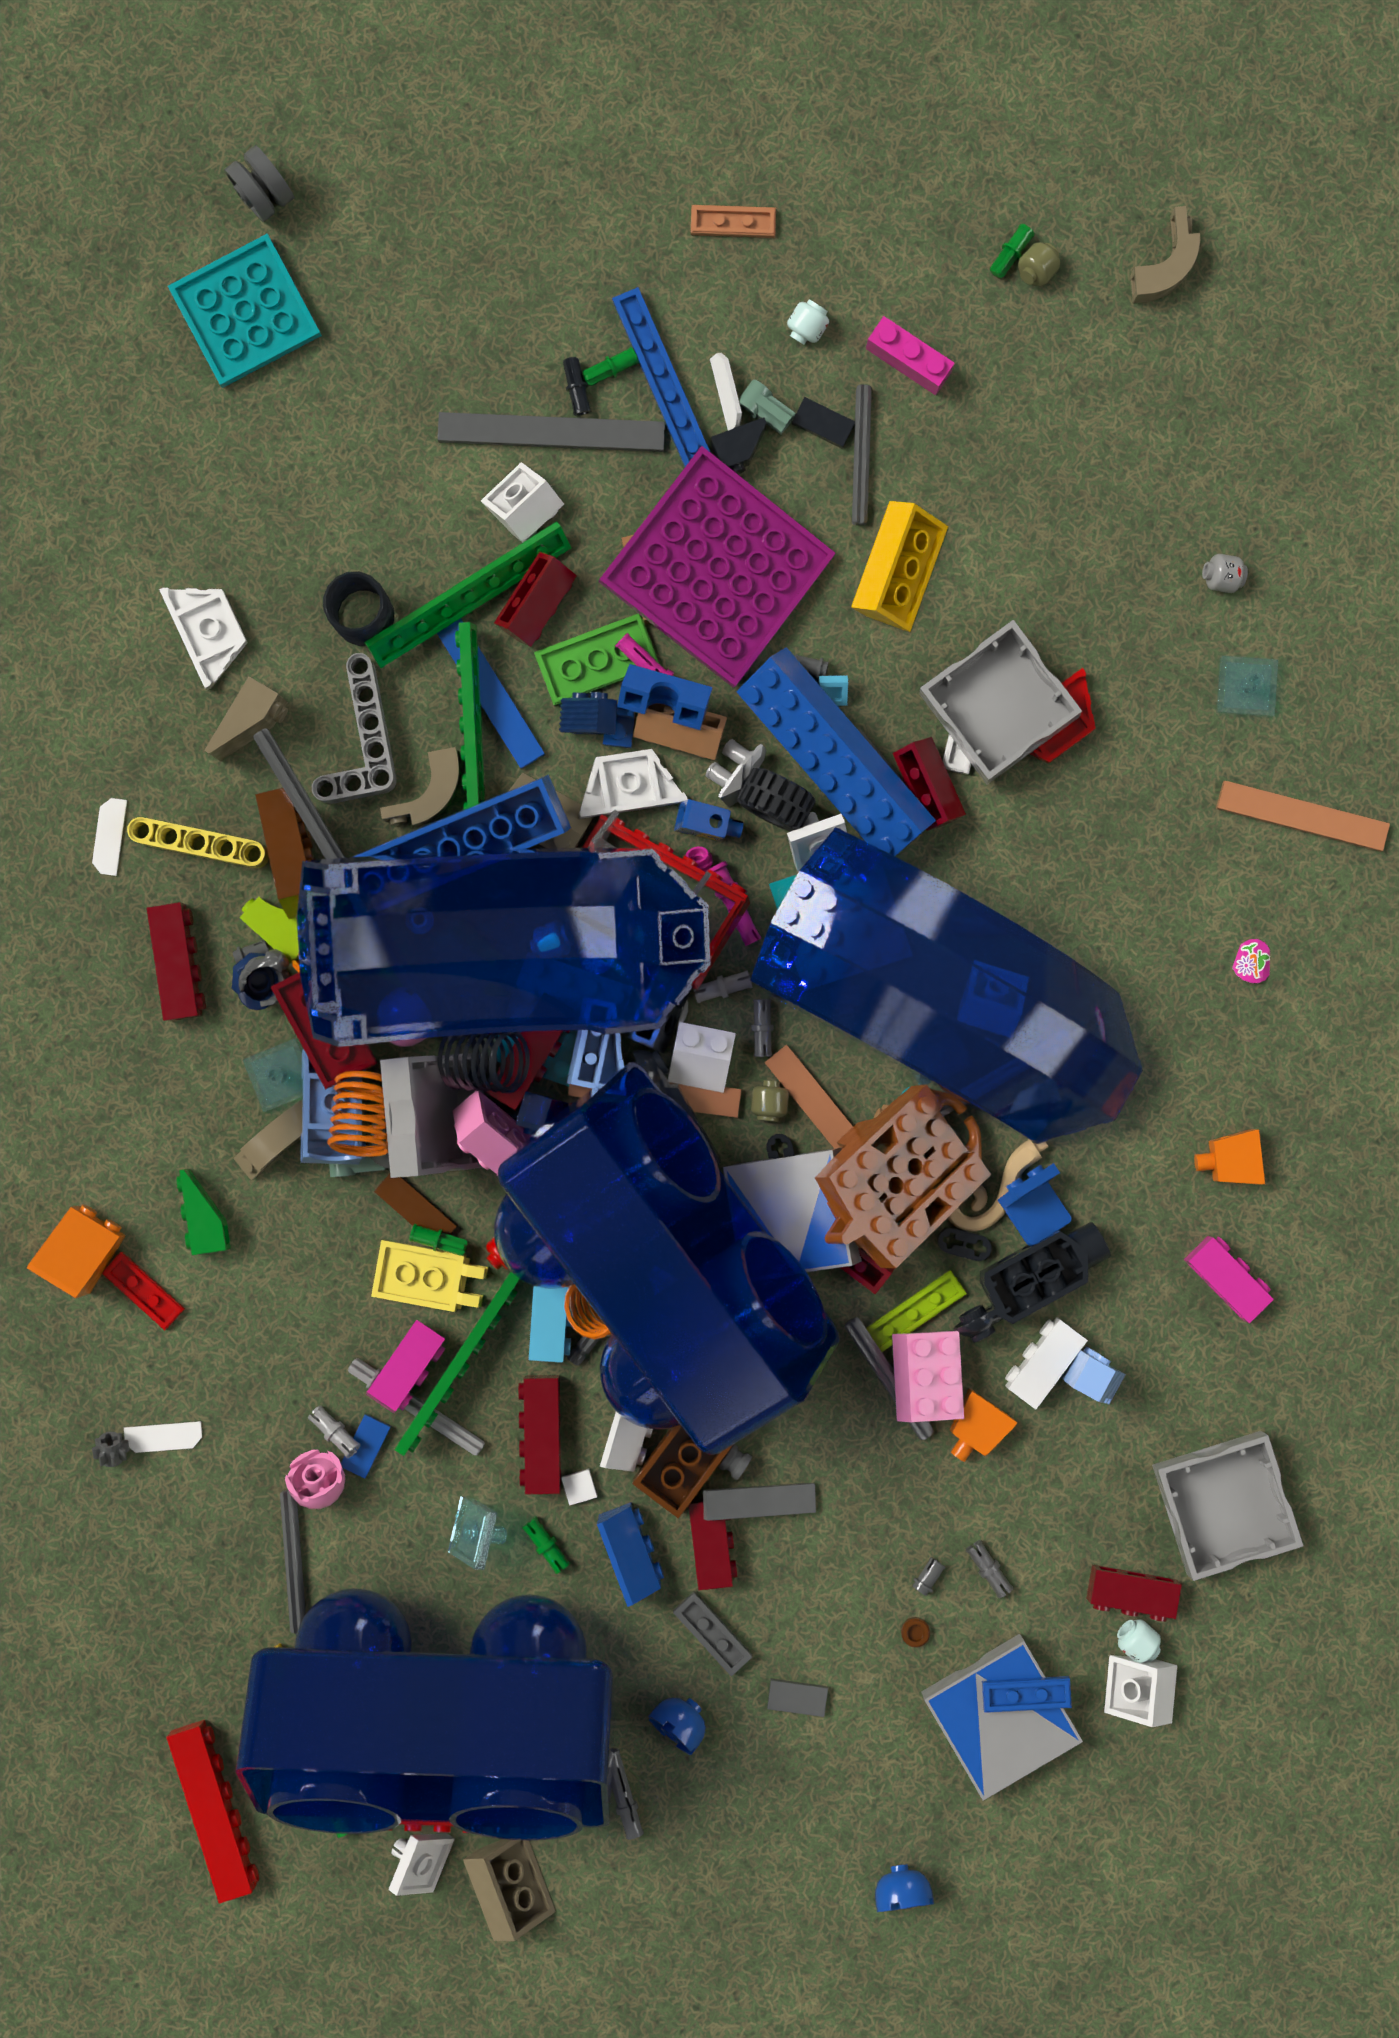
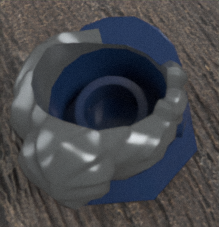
(256, 975)

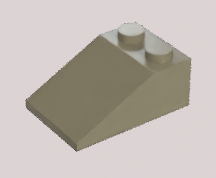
(251, 711)

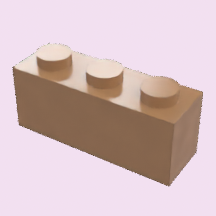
(659, 728)

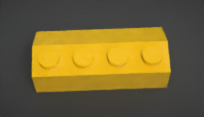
(900, 565)

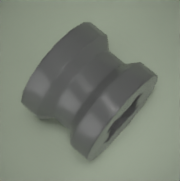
(735, 1462)

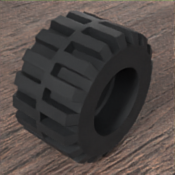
(776, 799)

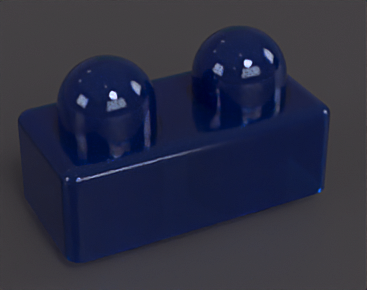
(699, 1300)
(372, 1735)

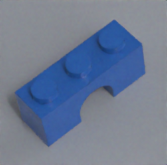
(646, 687)

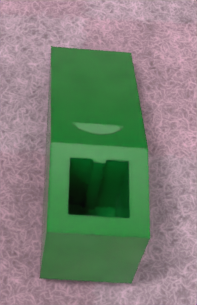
(205, 1222)

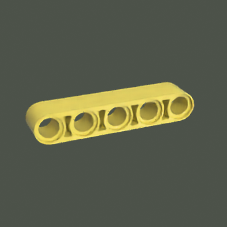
(185, 841)

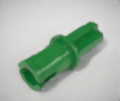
(1011, 251)
(610, 367)
(438, 1240)

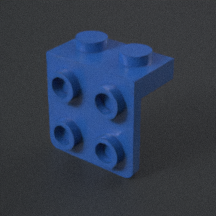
(1035, 1206)

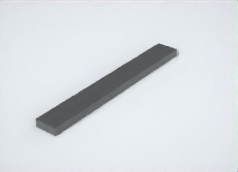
(551, 432)

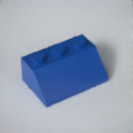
(630, 1552)

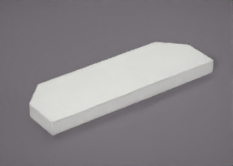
(726, 390)
(109, 836)
(163, 1436)

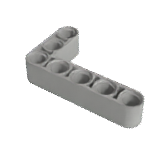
(368, 739)

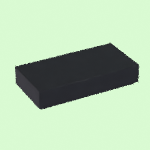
(823, 422)

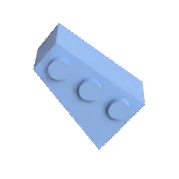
(594, 1058)
(1093, 1376)

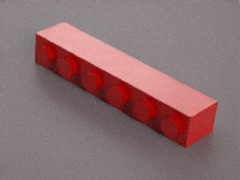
(212, 1811)

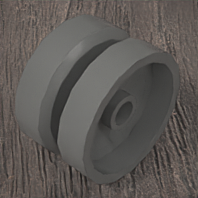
(258, 184)

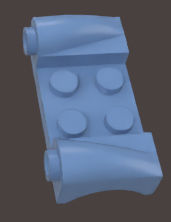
(316, 1119)

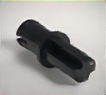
(576, 386)

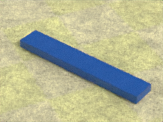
(498, 705)

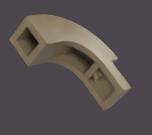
(1159, 280)
(437, 798)
(271, 1142)

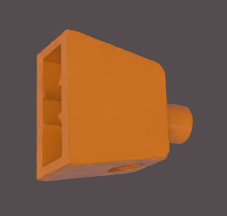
(1234, 1158)
(981, 1428)

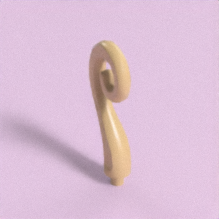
(1019, 1161)

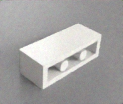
(1044, 1362)

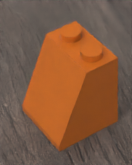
(77, 1251)

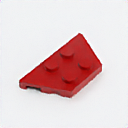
(1077, 730)

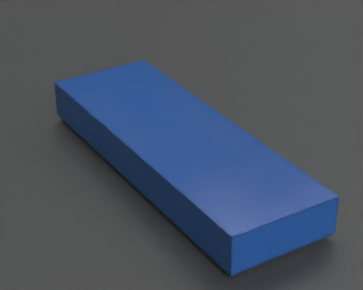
(1026, 1694)

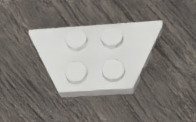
(206, 629)
(628, 784)

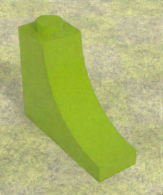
(272, 926)

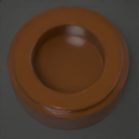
(915, 1632)

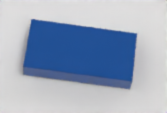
(371, 1436)

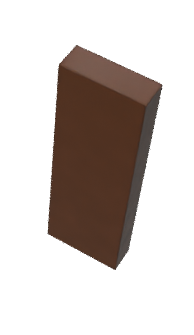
(413, 1205)

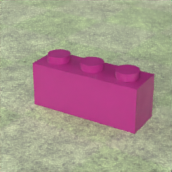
(909, 355)
(1229, 1278)
(406, 1367)

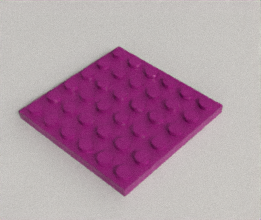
(717, 567)

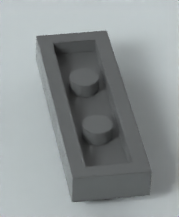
(712, 1633)

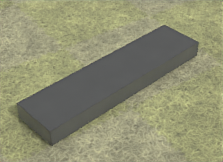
(759, 1501)

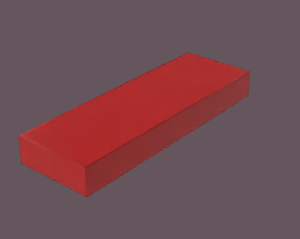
(143, 1291)

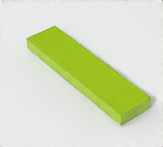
(916, 1309)

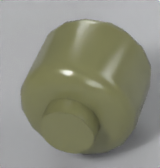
(1039, 264)
(769, 1101)

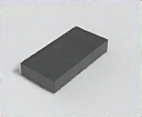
(797, 1697)

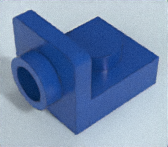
(624, 730)

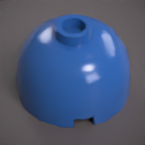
(680, 1723)
(902, 1890)

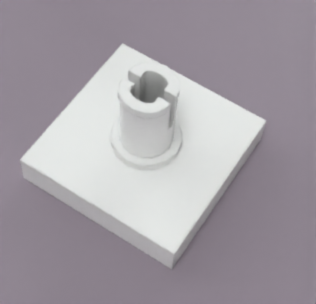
(809, 838)
(420, 1863)

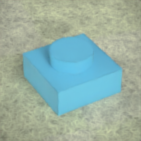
(836, 688)

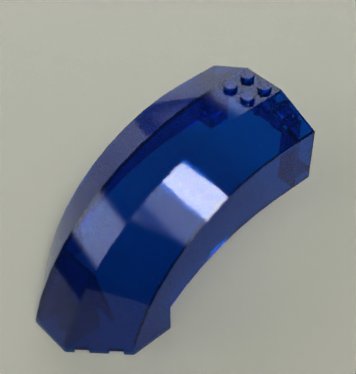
(495, 943)
(949, 991)

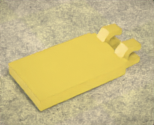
(425, 1277)

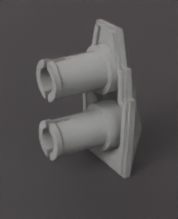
(733, 783)

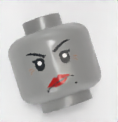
(1225, 573)

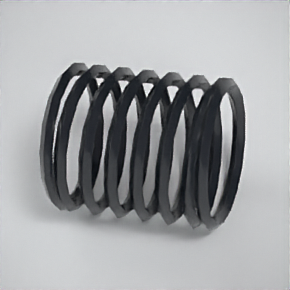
(348, 584)
(472, 1076)

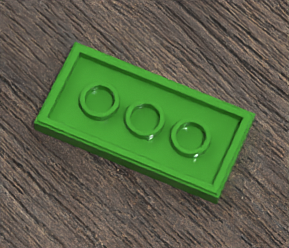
(590, 659)

